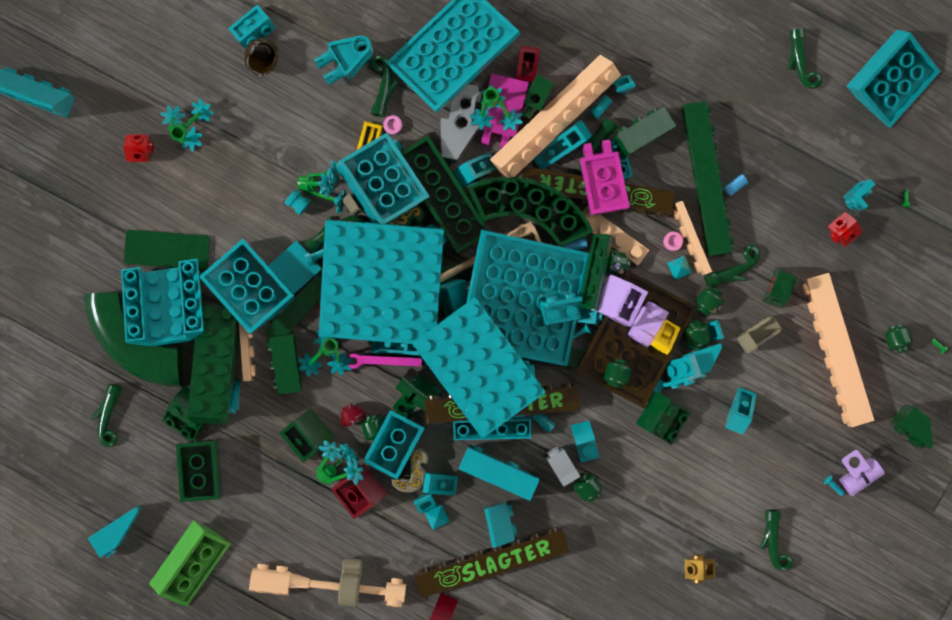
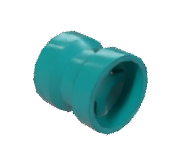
(298, 202)

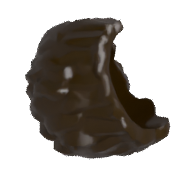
(261, 56)

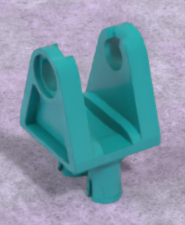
(347, 56)

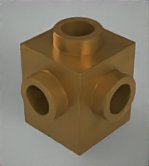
(699, 568)

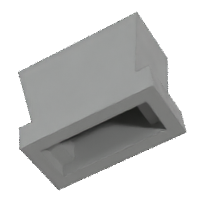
(562, 466)

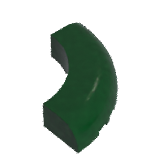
(531, 201)
(152, 364)

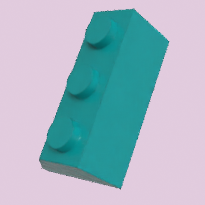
(393, 444)

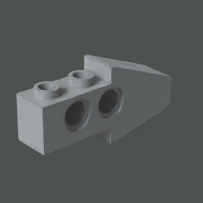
(453, 138)

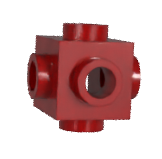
(138, 148)
(844, 229)

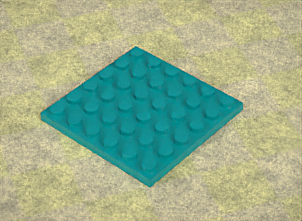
(513, 279)
(380, 281)

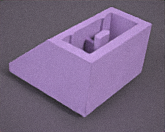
(621, 300)

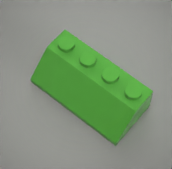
(189, 564)

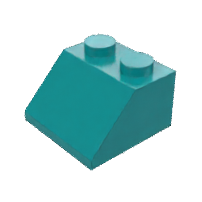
(499, 523)

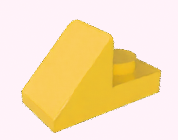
(665, 337)

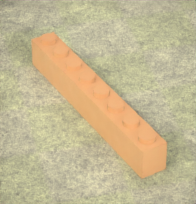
(555, 117)
(838, 350)

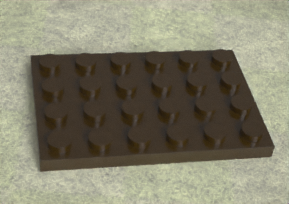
(645, 362)

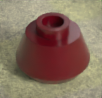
(351, 415)

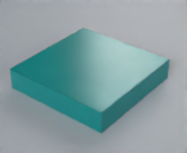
(293, 268)

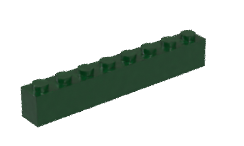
(706, 178)

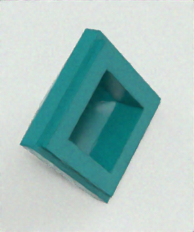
(624, 84)
(679, 267)
(715, 330)
(424, 503)
(437, 517)

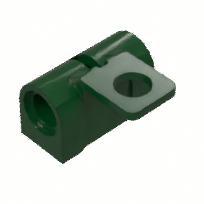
(413, 390)

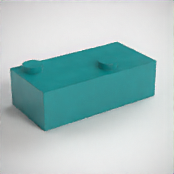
(498, 472)

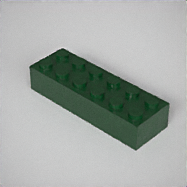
(447, 199)
(214, 367)

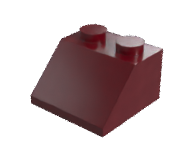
(361, 496)

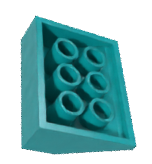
(893, 77)
(34, 93)
(382, 181)
(247, 287)

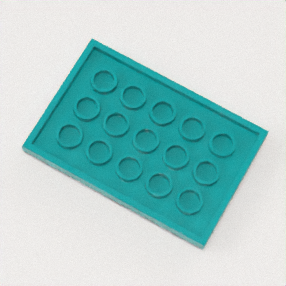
(452, 50)
(479, 367)

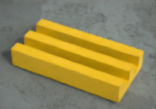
(363, 133)

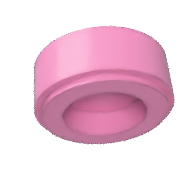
(393, 125)
(673, 241)

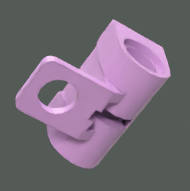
(647, 323)
(861, 476)

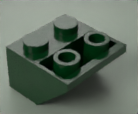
(177, 417)
(663, 418)
(914, 425)
(306, 434)

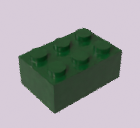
(199, 471)

